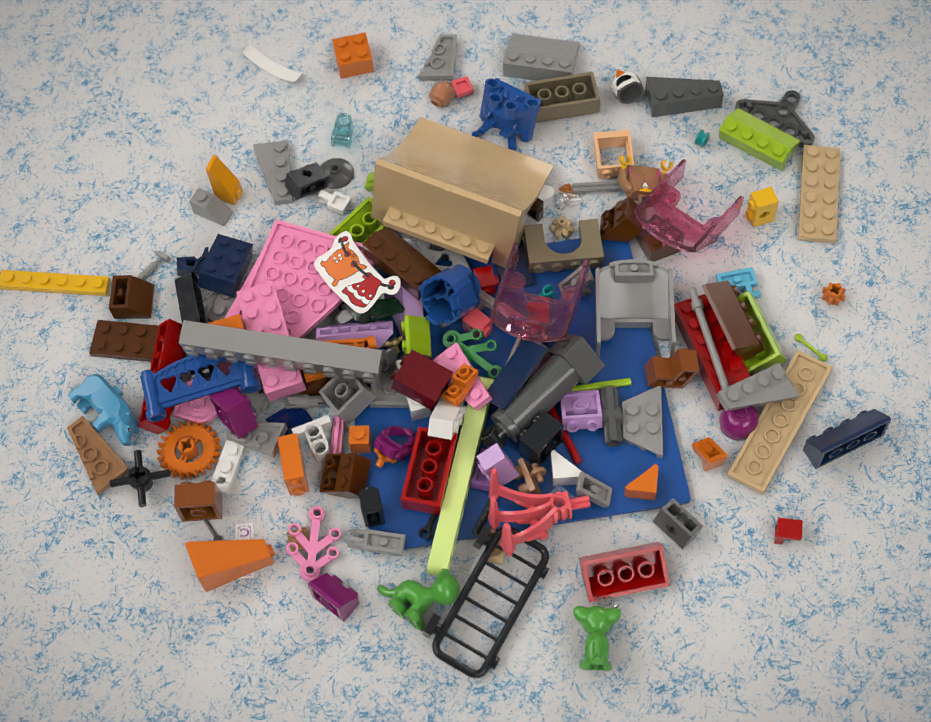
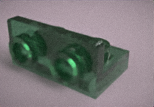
(382, 310)

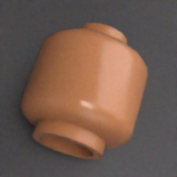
(441, 94)

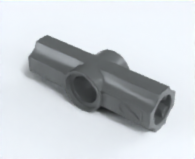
(611, 416)

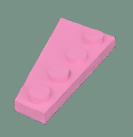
(452, 359)

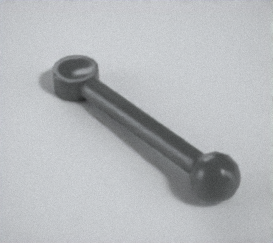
(216, 537)

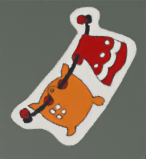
(352, 275)

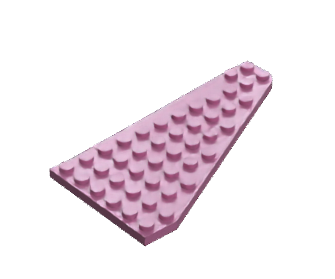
(304, 294)

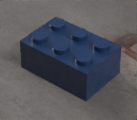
(225, 265)

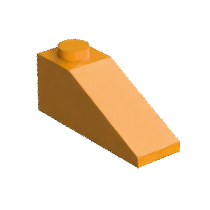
(223, 181)

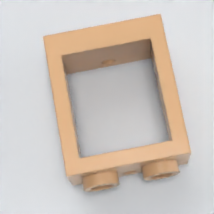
(604, 140)

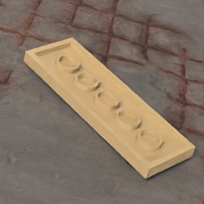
(819, 194)

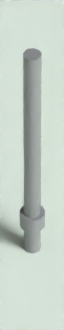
(697, 306)

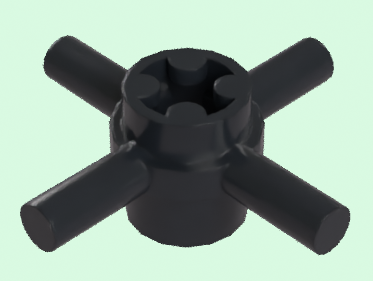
(145, 476)

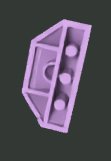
(380, 329)

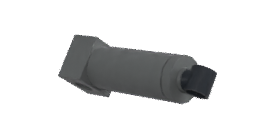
(570, 363)

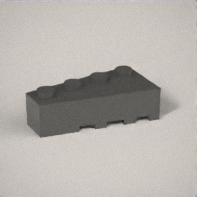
(682, 95)

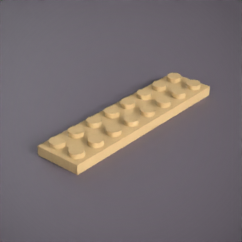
(779, 425)

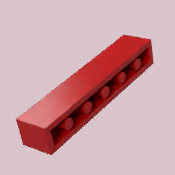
(166, 352)

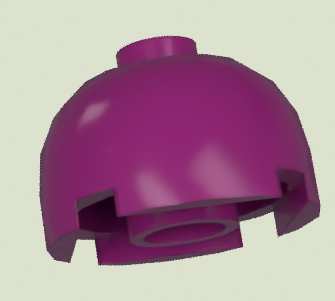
(738, 423)

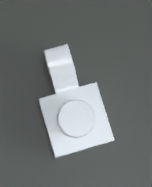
(337, 202)

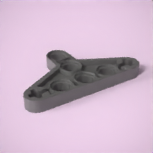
(786, 121)

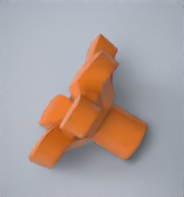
(382, 458)

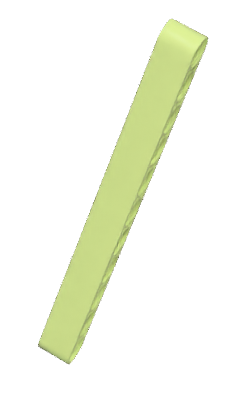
(458, 487)

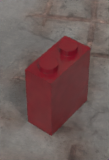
(421, 379)

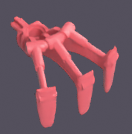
(540, 512)

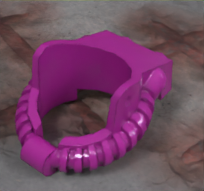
(391, 448)

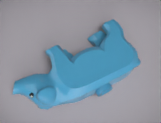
(109, 405)

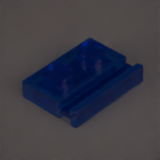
(291, 417)

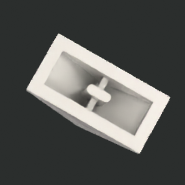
(563, 471)

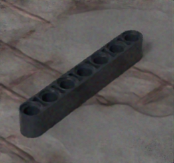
(192, 308)

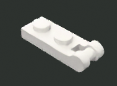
(228, 466)

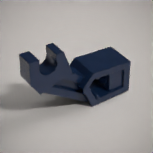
(183, 262)

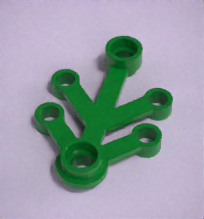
(471, 351)

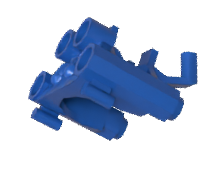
(509, 111)

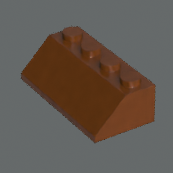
(399, 259)
(734, 319)

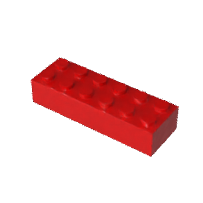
(691, 331)

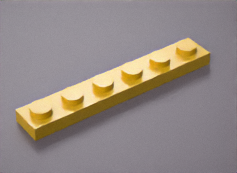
(54, 282)

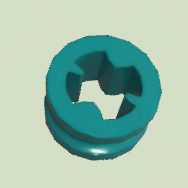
(702, 138)

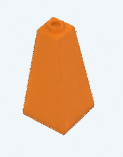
(227, 560)

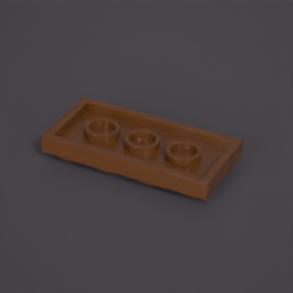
(124, 340)

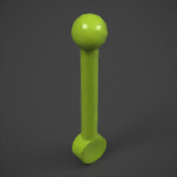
(798, 338)

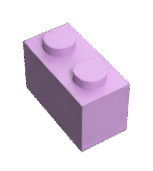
(496, 458)

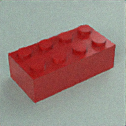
(428, 472)

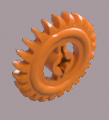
(187, 439)

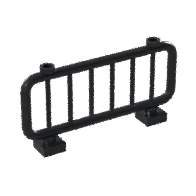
(441, 630)

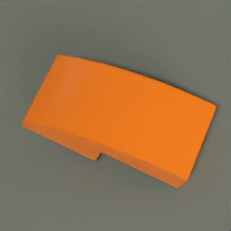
(462, 383)

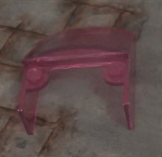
(673, 226)
(532, 315)

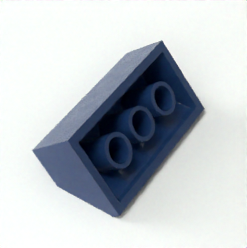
(846, 437)

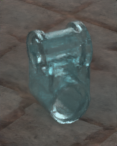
(342, 133)

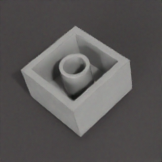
(347, 397)

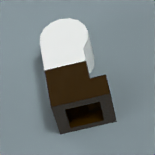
(544, 199)

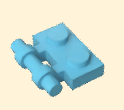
(743, 278)

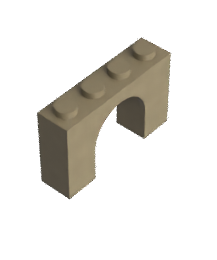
(542, 258)

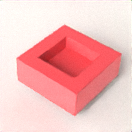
(462, 87)

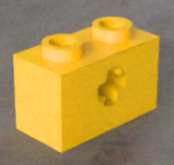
(762, 207)

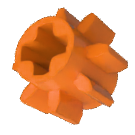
(833, 294)

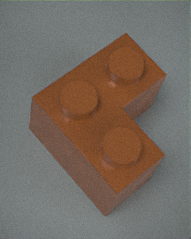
(672, 371)

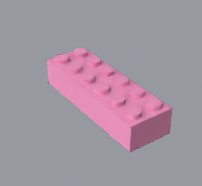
(264, 313)

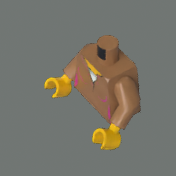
(640, 180)

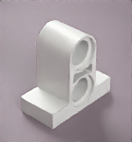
(315, 442)

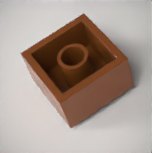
(198, 501)

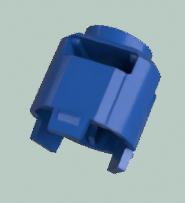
(450, 294)

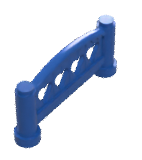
(159, 398)

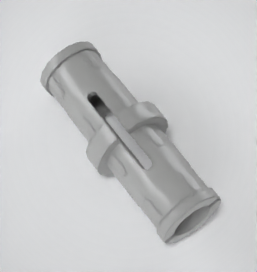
(304, 401)

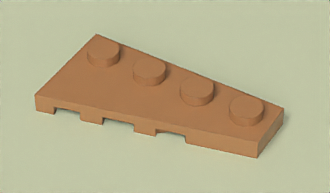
(96, 455)

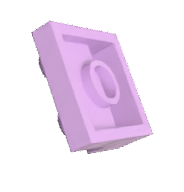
(581, 410)

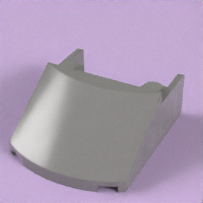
(634, 296)

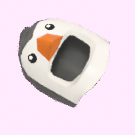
(626, 86)

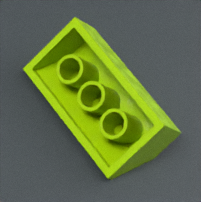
(758, 138)
(359, 223)
(773, 353)

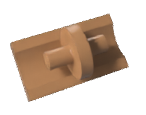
(524, 470)

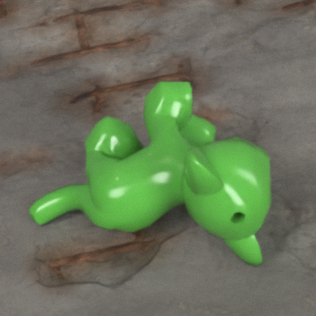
(443, 591)
(596, 623)

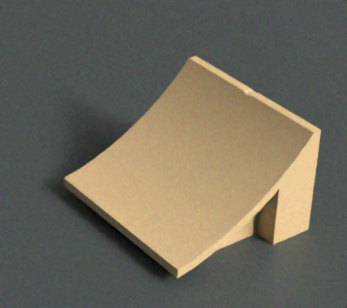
(457, 191)

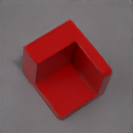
(788, 529)

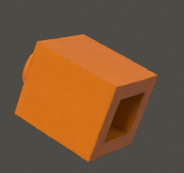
(360, 439)

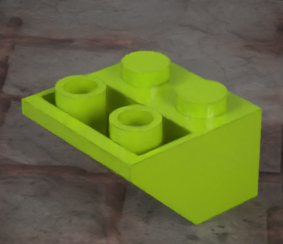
(417, 335)

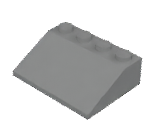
(539, 57)

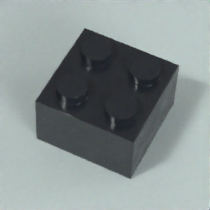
(540, 439)

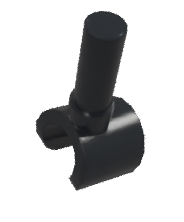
(427, 528)

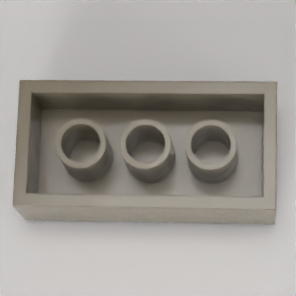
(565, 96)

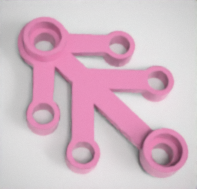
(312, 547)

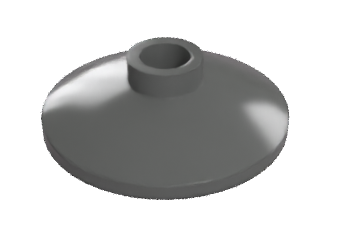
(342, 175)

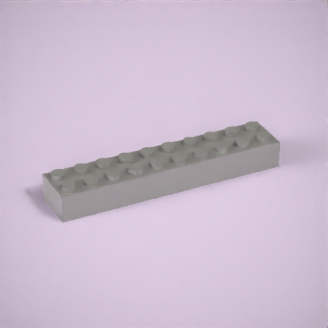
(281, 351)

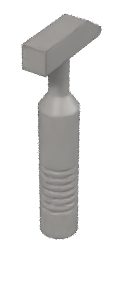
(153, 265)

